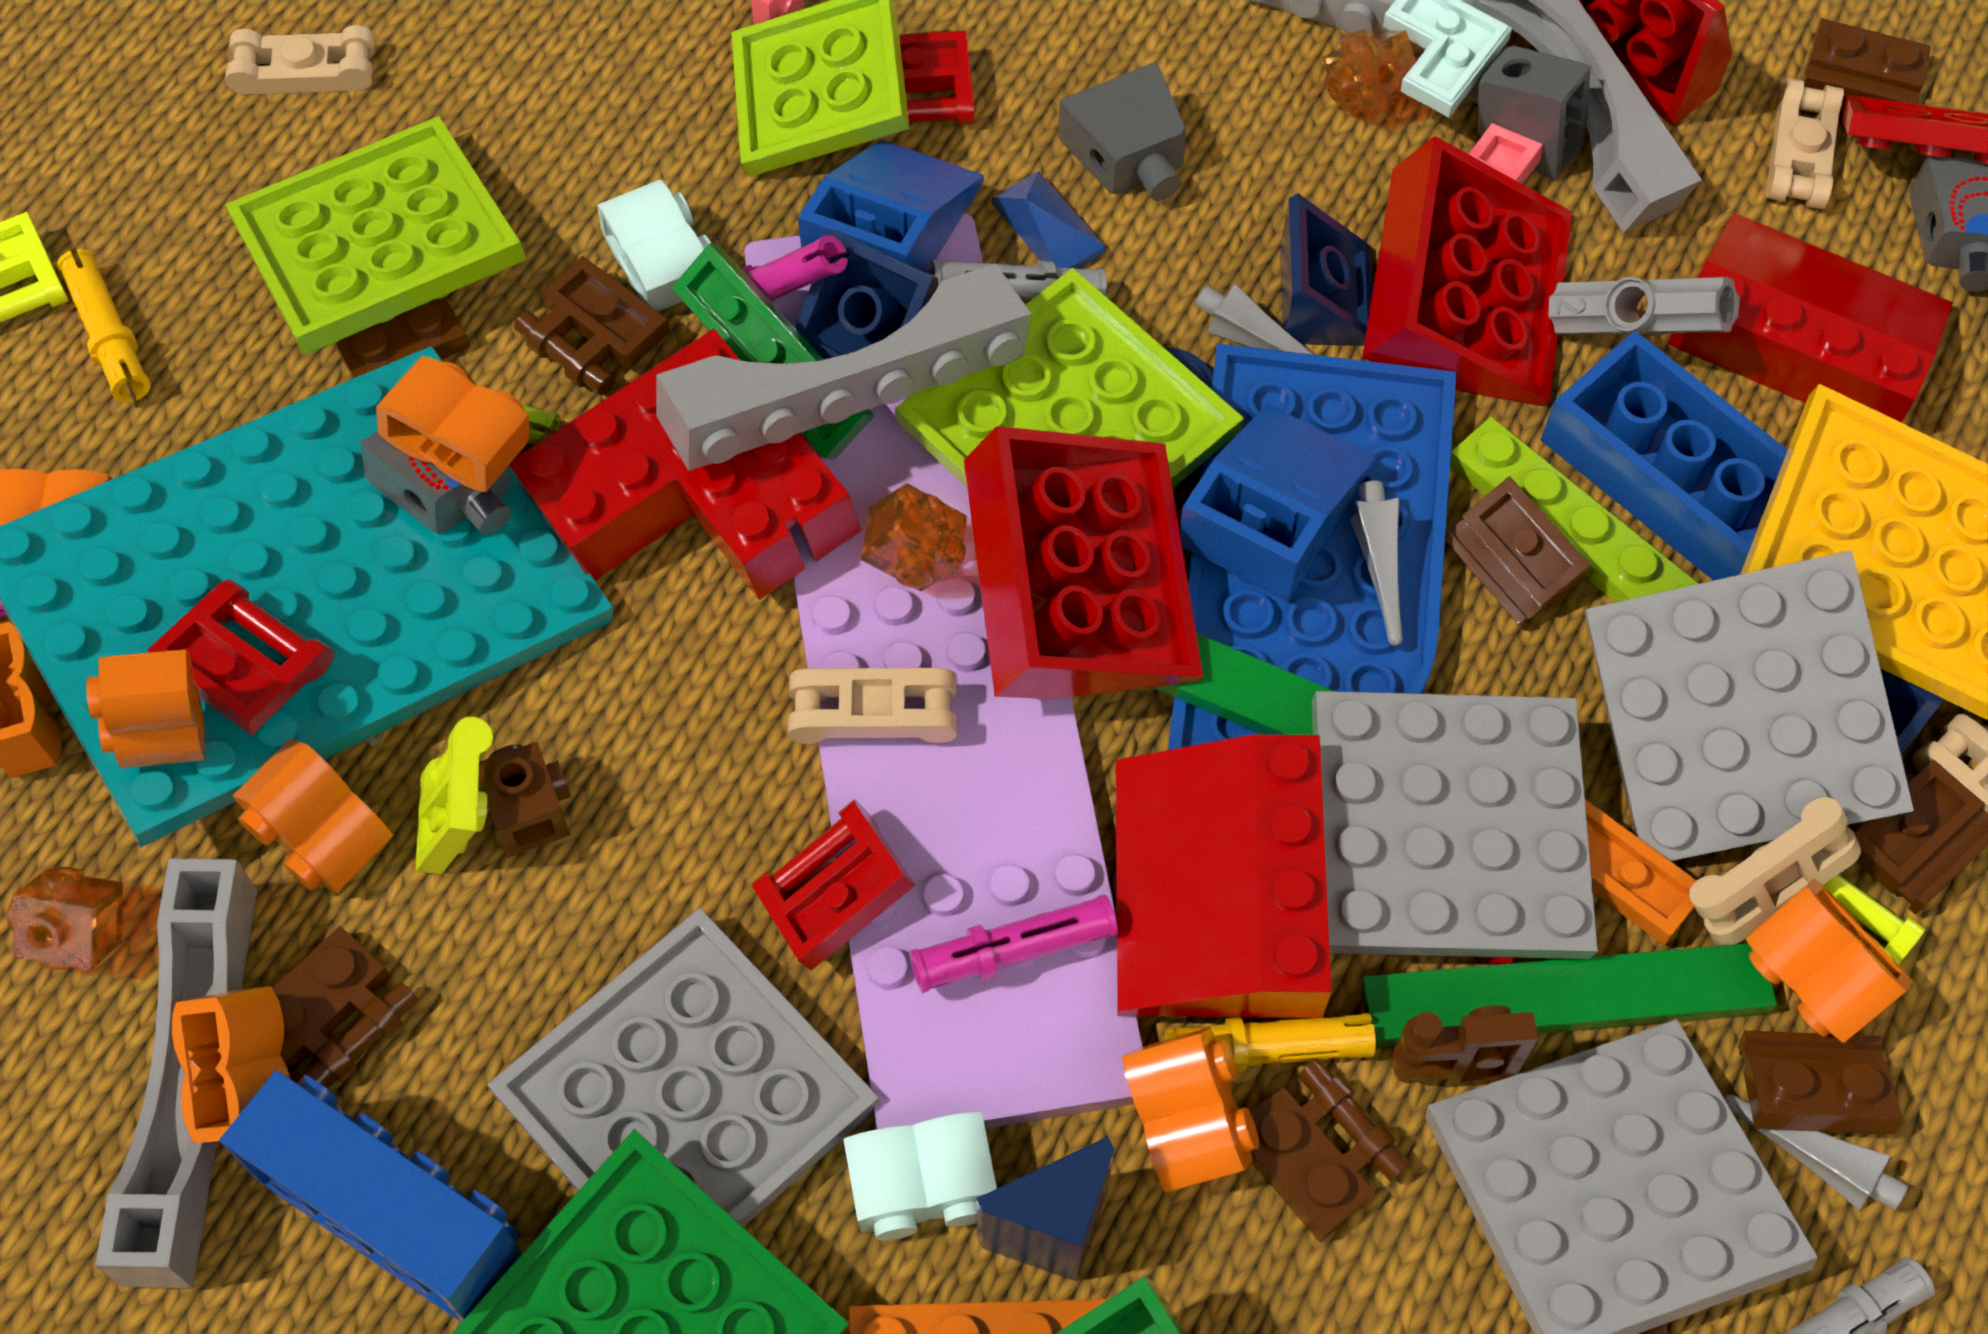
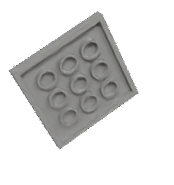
(1747, 706)
(1454, 825)
(697, 1063)
(1618, 1188)

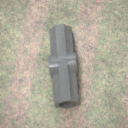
(1672, 307)

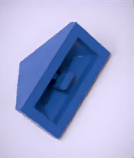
(1047, 223)

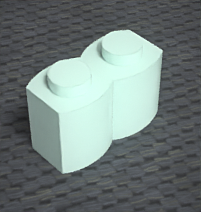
(651, 240)
(919, 1174)

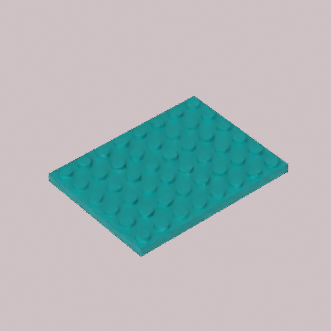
(316, 548)

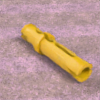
(109, 341)
(1293, 1039)

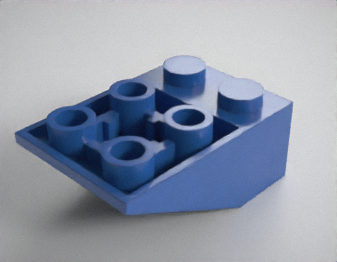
(892, 202)
(1272, 500)

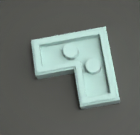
(1457, 45)

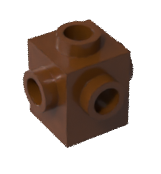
(523, 797)

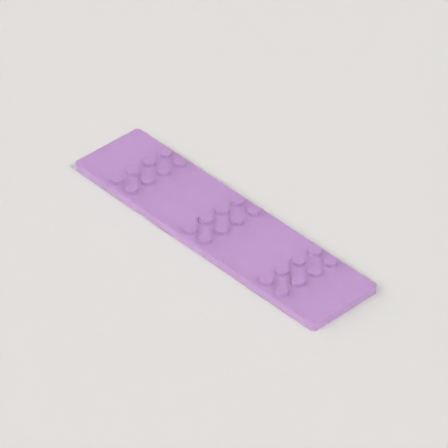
(978, 822)

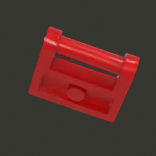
(938, 64)
(233, 673)
(839, 897)

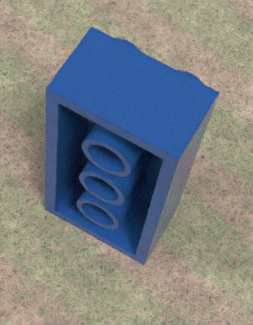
(1669, 453)
(372, 1195)

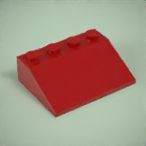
(1669, 48)
(1468, 275)
(1819, 321)
(1079, 565)
(1222, 880)

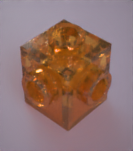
(1369, 70)
(914, 537)
(66, 919)

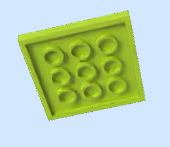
(374, 234)
(1081, 375)

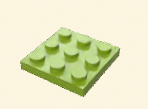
(818, 82)

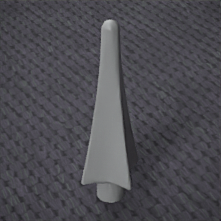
(1244, 322)
(1378, 537)
(1845, 1166)

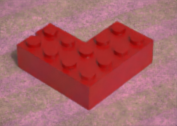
(619, 485)

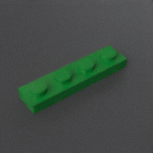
(756, 331)

